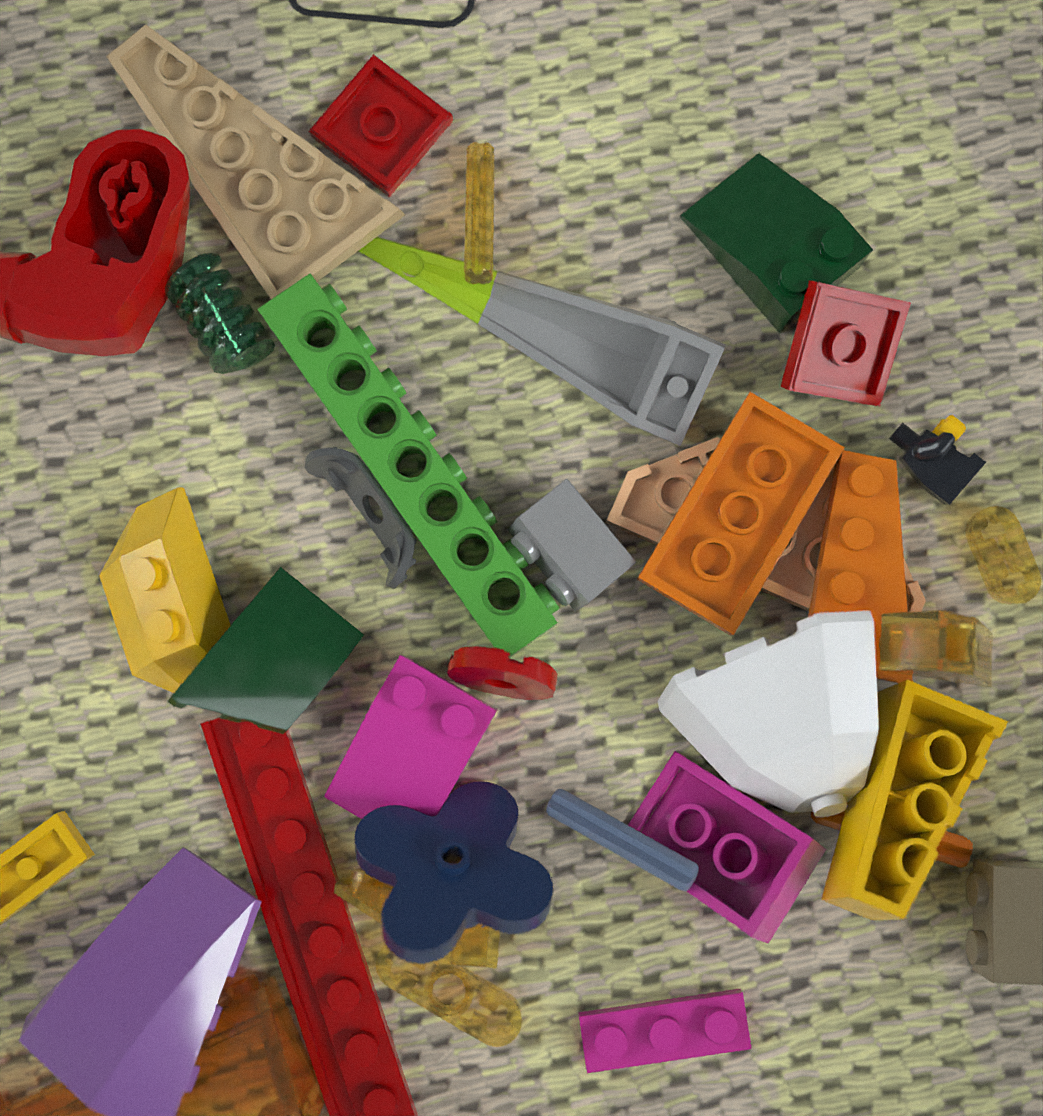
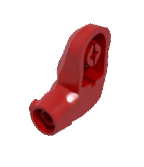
(108, 251)

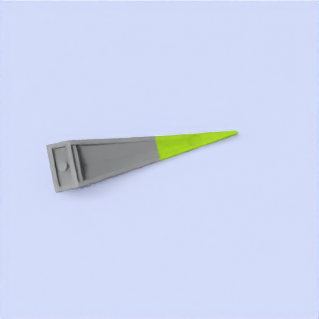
(616, 355)

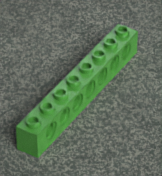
(294, 320)

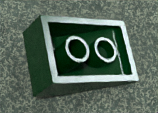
(775, 237)

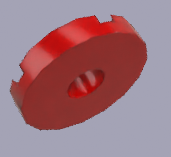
(495, 673)

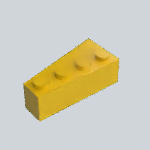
(909, 798)

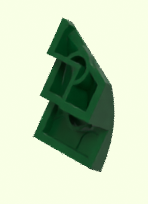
(271, 658)

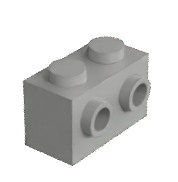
(570, 546)

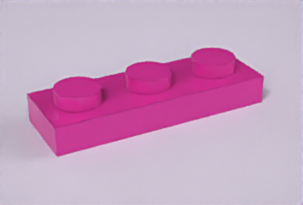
(664, 1030)

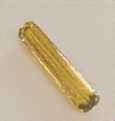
(479, 213)

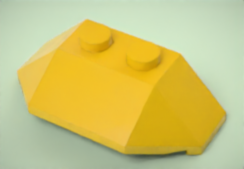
(163, 592)

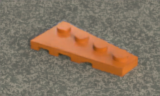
(862, 546)

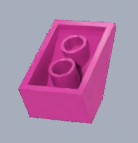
(410, 743)
(744, 853)

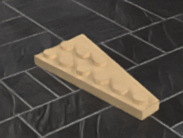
(264, 183)

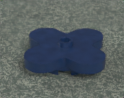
(452, 871)

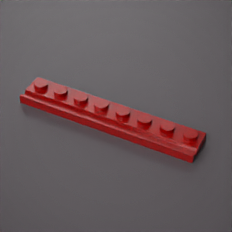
(308, 921)

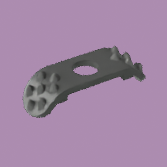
(350, 473)

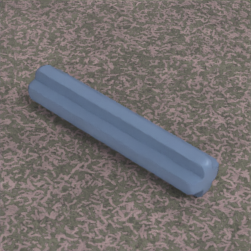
(622, 840)

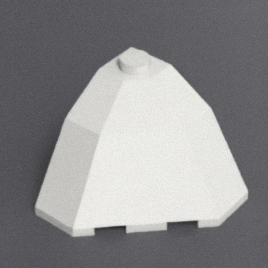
(789, 715)

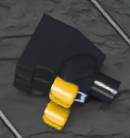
(934, 459)

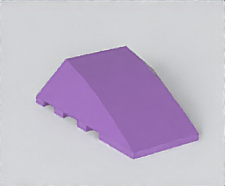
(145, 992)

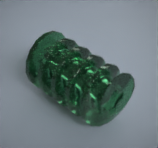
(212, 316)

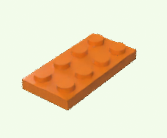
(740, 513)

